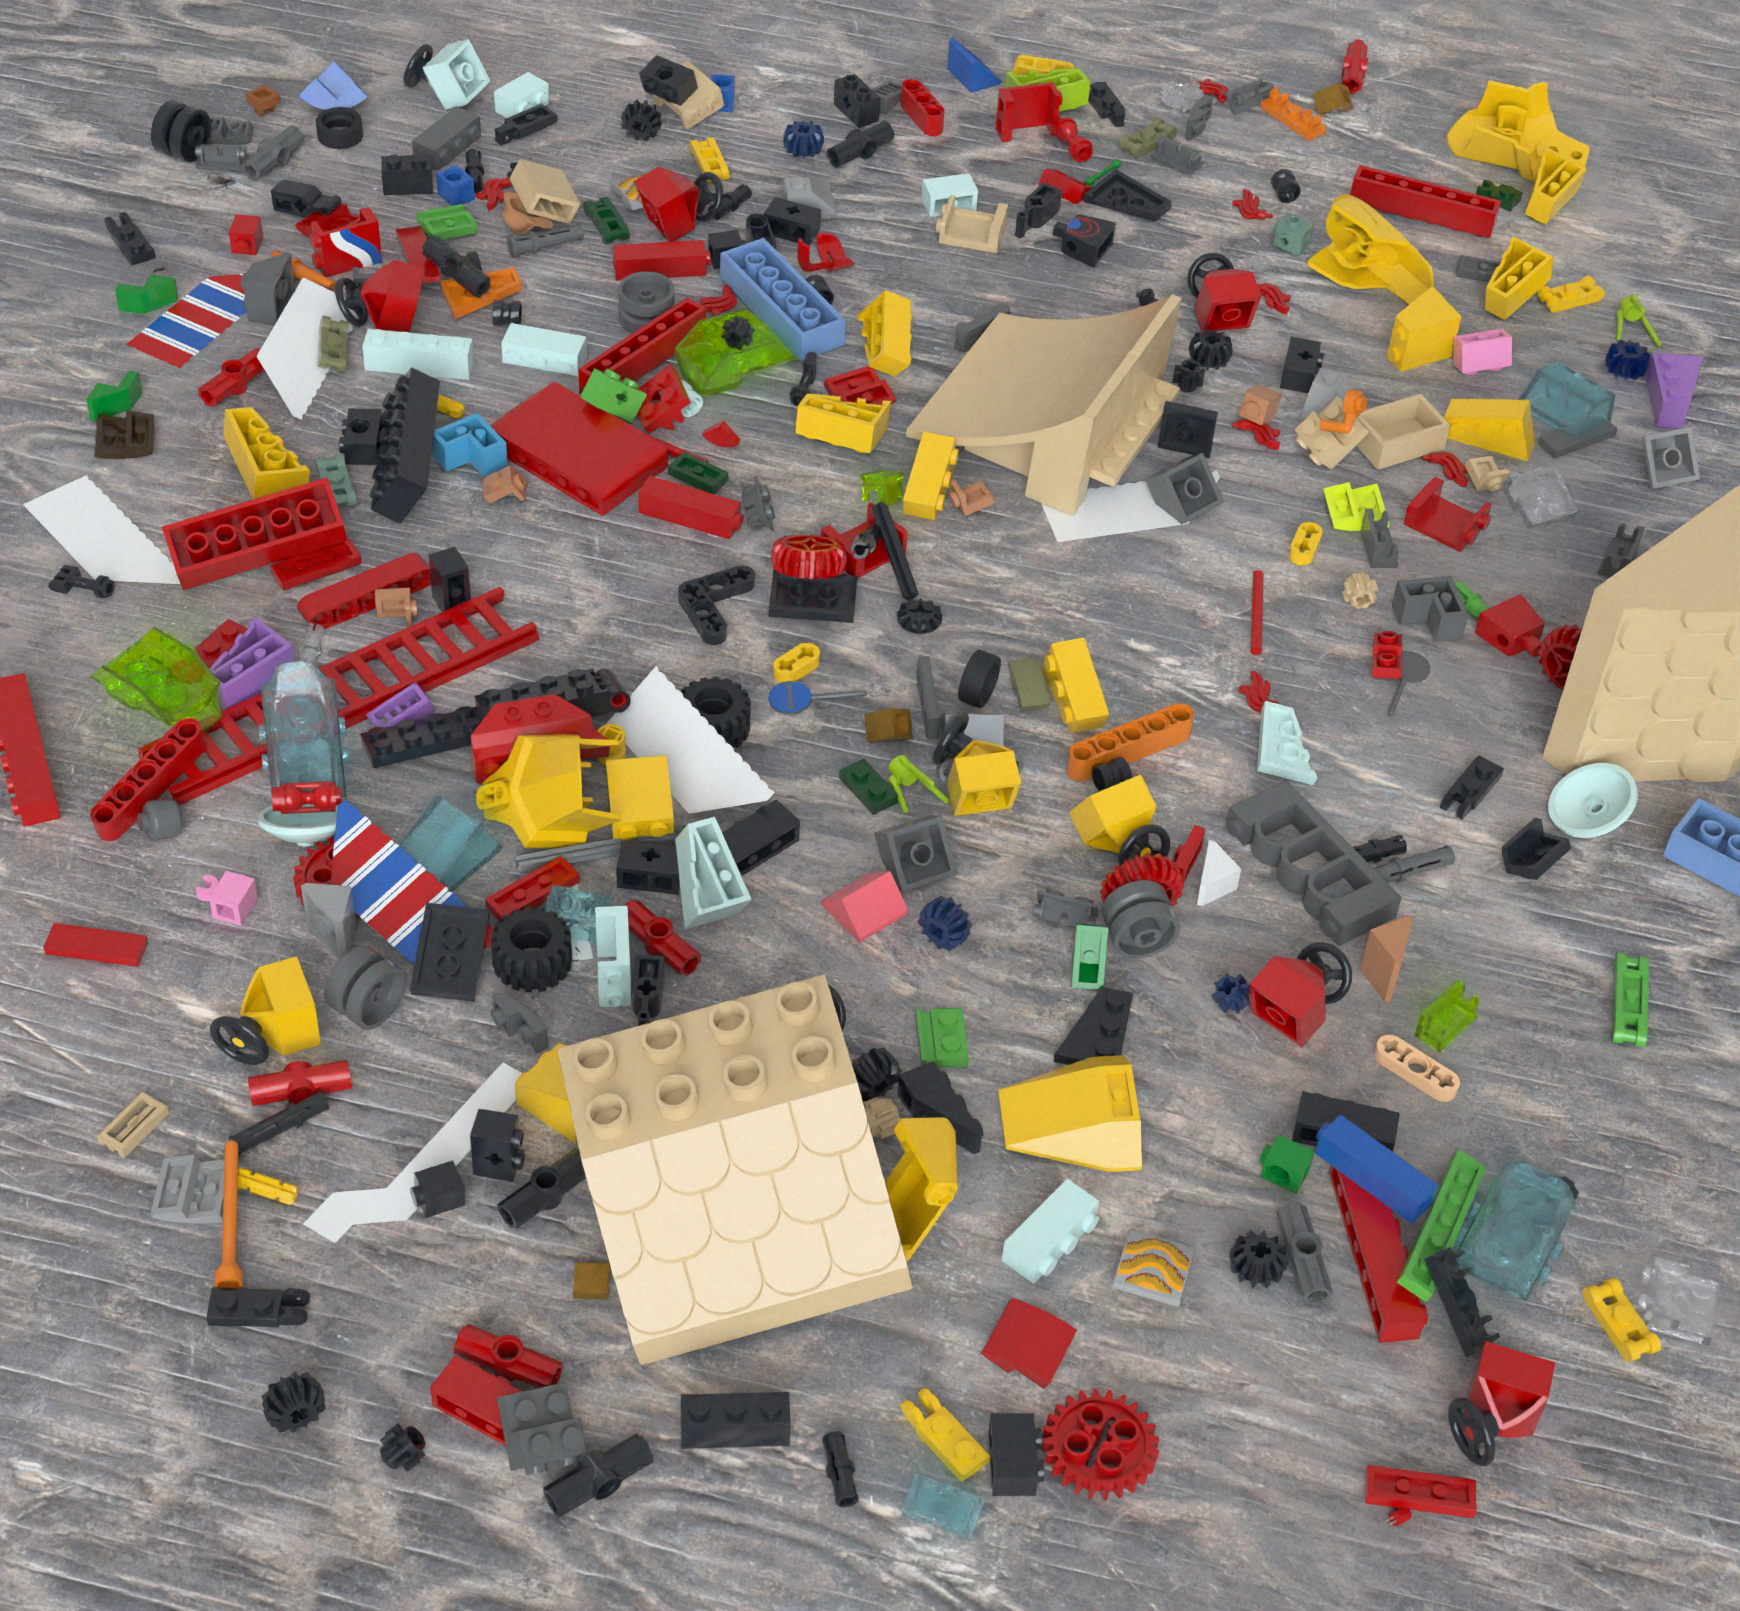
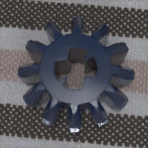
(803, 139)
(945, 923)

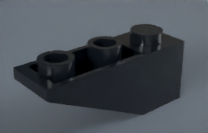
(929, 1095)

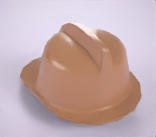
(518, 219)

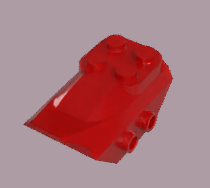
(532, 716)

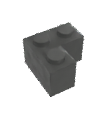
(1433, 602)

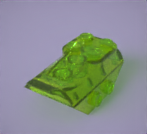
(715, 367)
(163, 680)

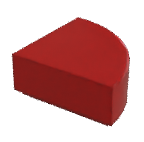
(721, 435)

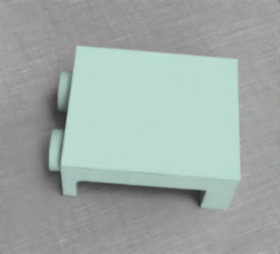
(613, 941)

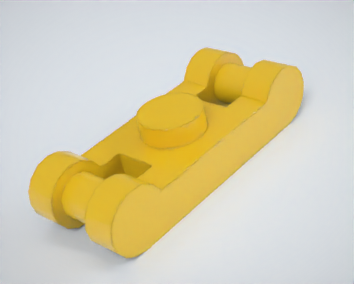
(1041, 65)
(709, 158)
(1571, 294)
(1620, 1320)

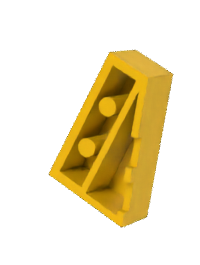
(1553, 185)
(1517, 278)
(887, 332)
(842, 423)
(1493, 425)
(930, 476)

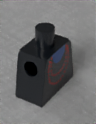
(1085, 238)

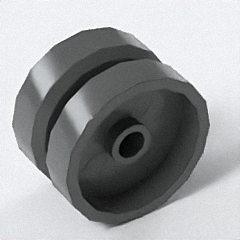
(643, 299)
(1140, 919)
(365, 987)

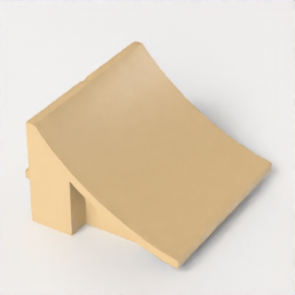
(1059, 397)

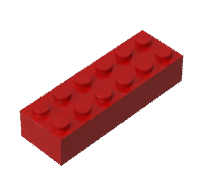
(254, 533)

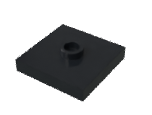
(1187, 429)

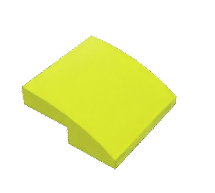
(1349, 505)

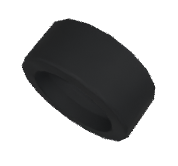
(339, 138)
(979, 678)

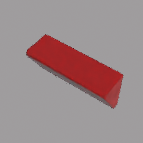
(1072, 189)

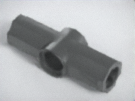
(273, 153)
(1308, 1267)

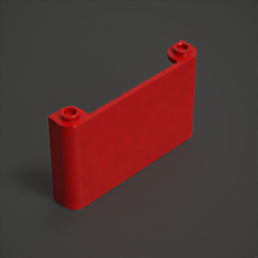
(579, 448)

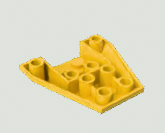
(1076, 1115)

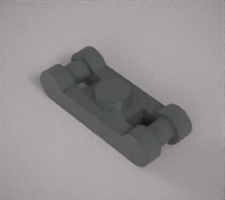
(970, 332)

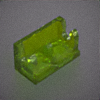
(886, 483)
(1447, 1017)

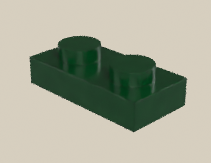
(698, 473)
(868, 786)

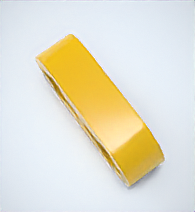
(1310, 544)
(795, 663)

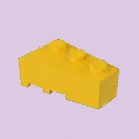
(1075, 685)

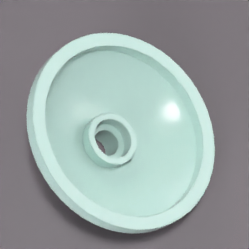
(1593, 800)
(298, 828)

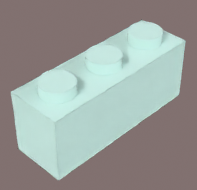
(544, 349)
(1051, 1231)

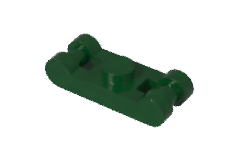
(605, 219)

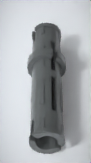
(1400, 869)

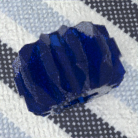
(1627, 359)

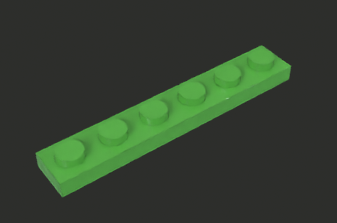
(1442, 1221)

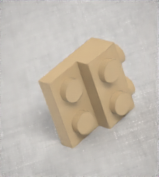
(1328, 446)

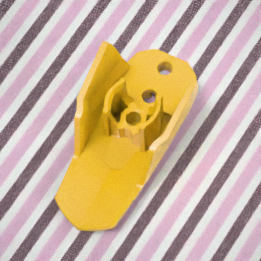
(1370, 252)

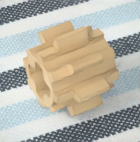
(1360, 590)
(881, 1117)

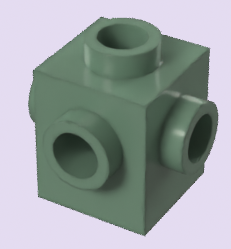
(1293, 234)

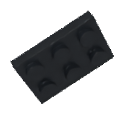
(813, 599)
(450, 952)

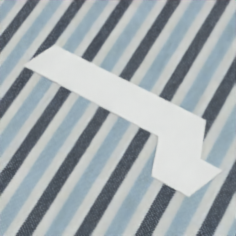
(395, 1202)

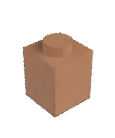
(1260, 404)

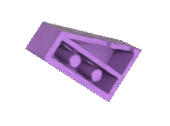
(1671, 386)
(250, 663)

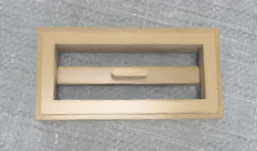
(137, 1127)

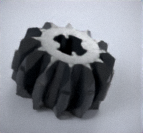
(641, 120)
(1211, 349)
(876, 1073)
(1258, 1259)
(293, 1402)

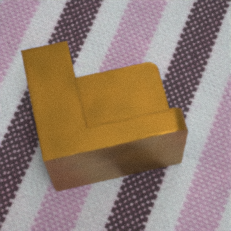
(1333, 98)
(888, 724)

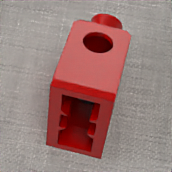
(1511, 627)

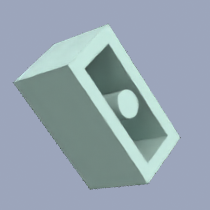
(521, 95)
(938, 190)

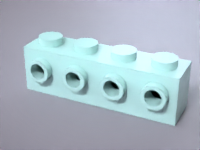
(425, 352)

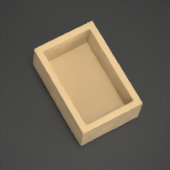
(1402, 431)

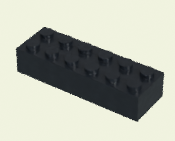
(405, 445)

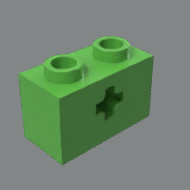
(614, 395)

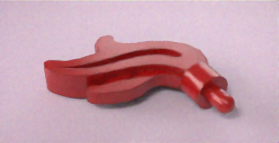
(1217, 89)
(493, 192)
(1249, 206)
(1274, 297)
(720, 304)
(1262, 433)
(1452, 466)
(1257, 692)

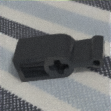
(302, 199)
(1039, 209)
(647, 987)

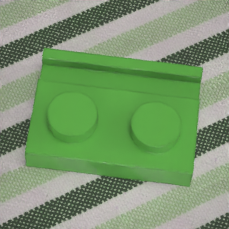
(447, 222)
(942, 1037)

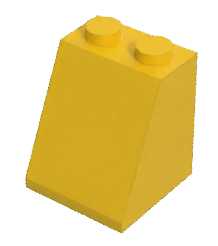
(1423, 332)
(641, 795)
(545, 1095)

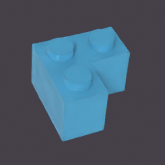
(471, 442)

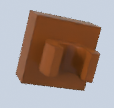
(263, 99)

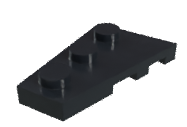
(1127, 196)
(1099, 1029)

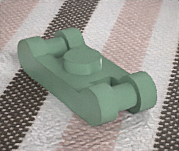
(338, 479)

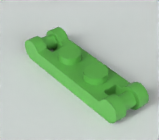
(1630, 999)

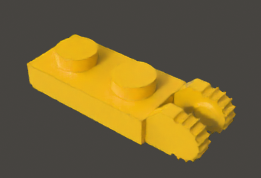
(945, 1436)

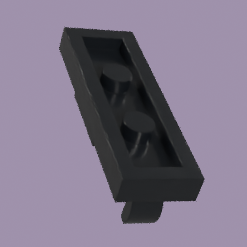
(1459, 1300)

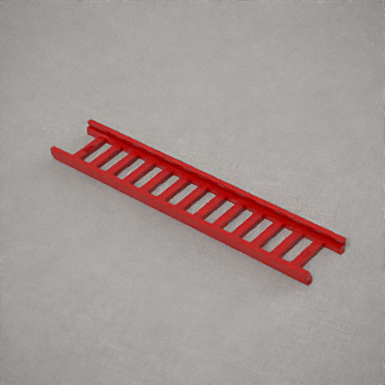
(433, 676)

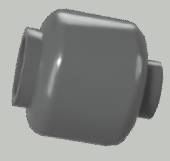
(162, 818)

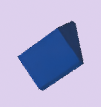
(969, 68)

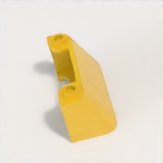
(923, 1178)

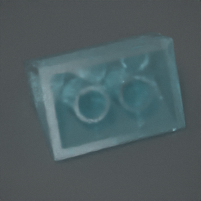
(1568, 400)

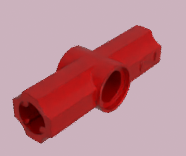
(1355, 65)
(232, 378)
(661, 939)
(299, 1082)
(490, 1350)

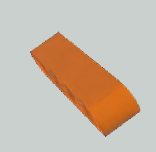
(1131, 740)

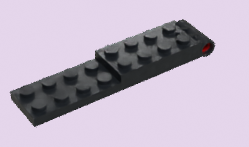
(439, 732)

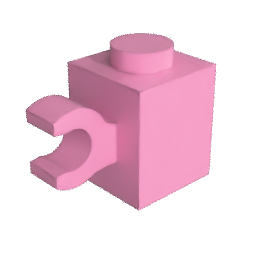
(230, 897)

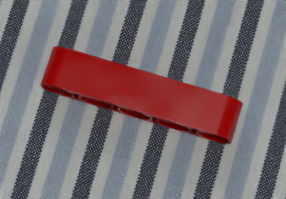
(357, 594)
(148, 779)

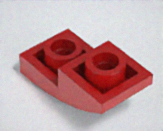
(1387, 655)

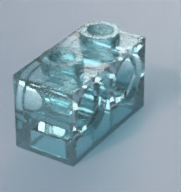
(577, 910)
(943, 1506)

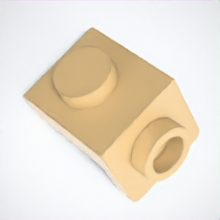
(1486, 474)

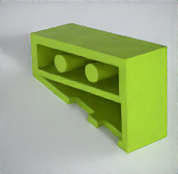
(1071, 82)

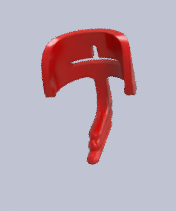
(826, 244)

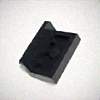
(1533, 851)

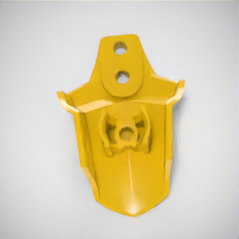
(1513, 130)
(542, 791)

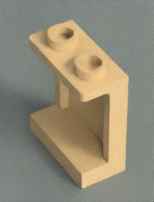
(700, 104)
(971, 228)

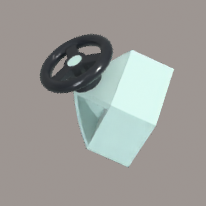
(452, 73)

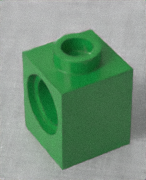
(1286, 1163)

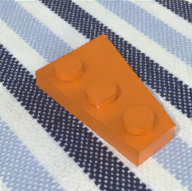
(462, 302)

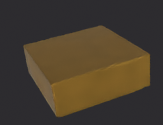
(591, 1281)

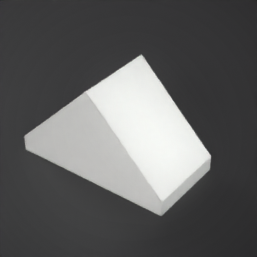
(1219, 875)

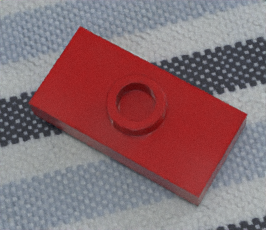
(1187, 855)

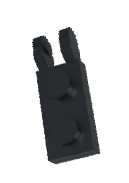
(130, 240)
(1472, 786)
(257, 1307)

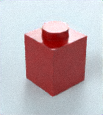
(245, 234)

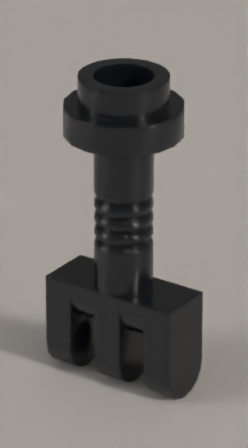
(809, 374)
(71, 577)

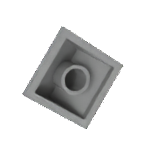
(330, 916)

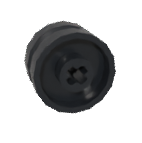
(179, 130)

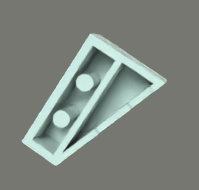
(708, 875)

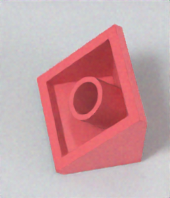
(867, 904)

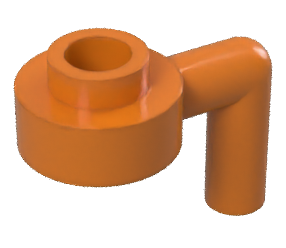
(1353, 406)

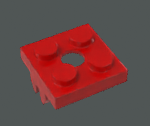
(670, 403)

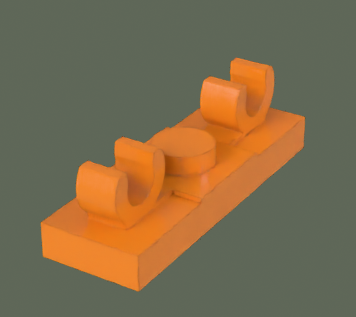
(1293, 115)

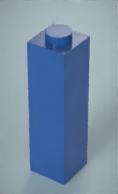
(1375, 1168)

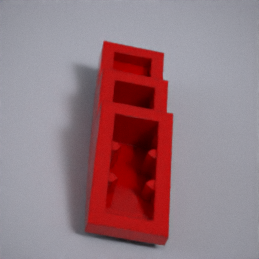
(411, 244)

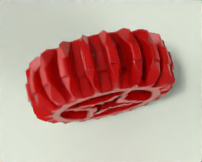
(808, 556)
(1558, 652)
(1146, 868)

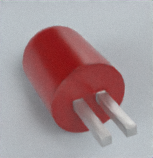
(1399, 1517)

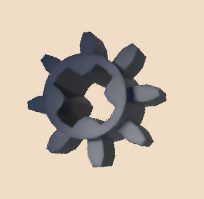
(1232, 993)

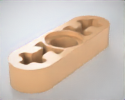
(1419, 1080)

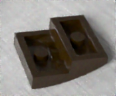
(124, 436)

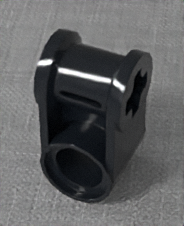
(759, 227)

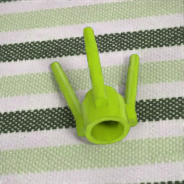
(1633, 310)
(906, 773)

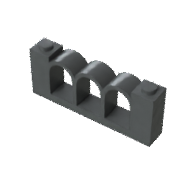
(1341, 918)

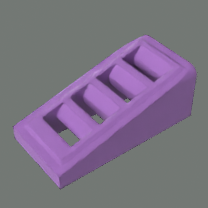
(403, 699)

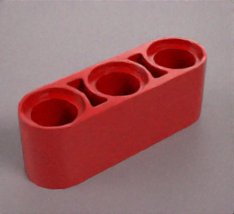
(922, 107)

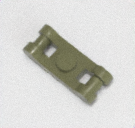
(1145, 139)
(332, 345)

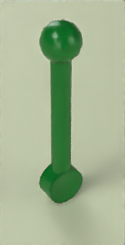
(1090, 180)

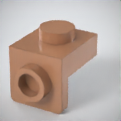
(503, 483)
(970, 498)
(395, 603)

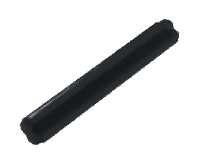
(895, 551)

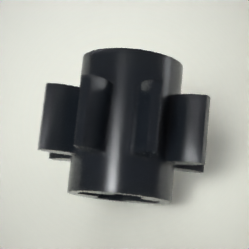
(737, 333)
(1188, 375)
(402, 1447)

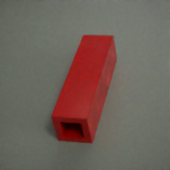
(665, 258)
(690, 507)

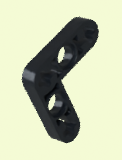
(734, 582)

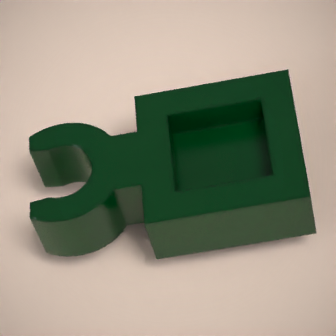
(1506, 194)

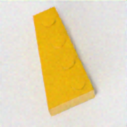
(260, 454)

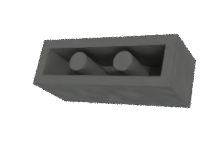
(448, 137)

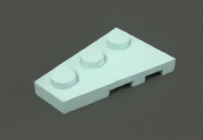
(1281, 747)

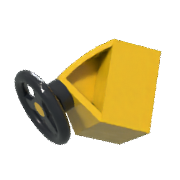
(982, 772)
(1120, 820)
(273, 1013)

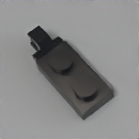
(1106, 103)
(524, 124)

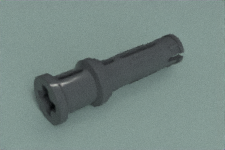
(534, 241)

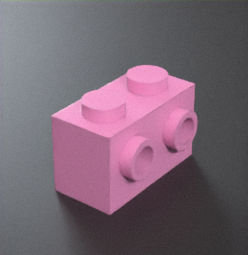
(1482, 351)

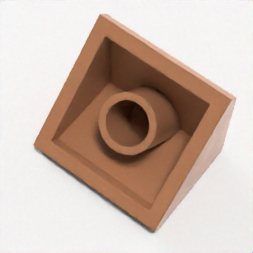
(1385, 954)

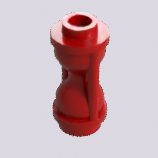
(1078, 146)
(290, 798)

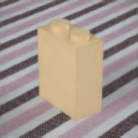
(544, 191)

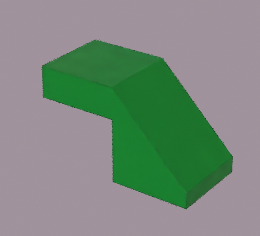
(156, 293)
(112, 399)

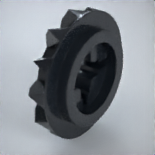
(909, 620)

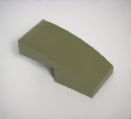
(1029, 684)

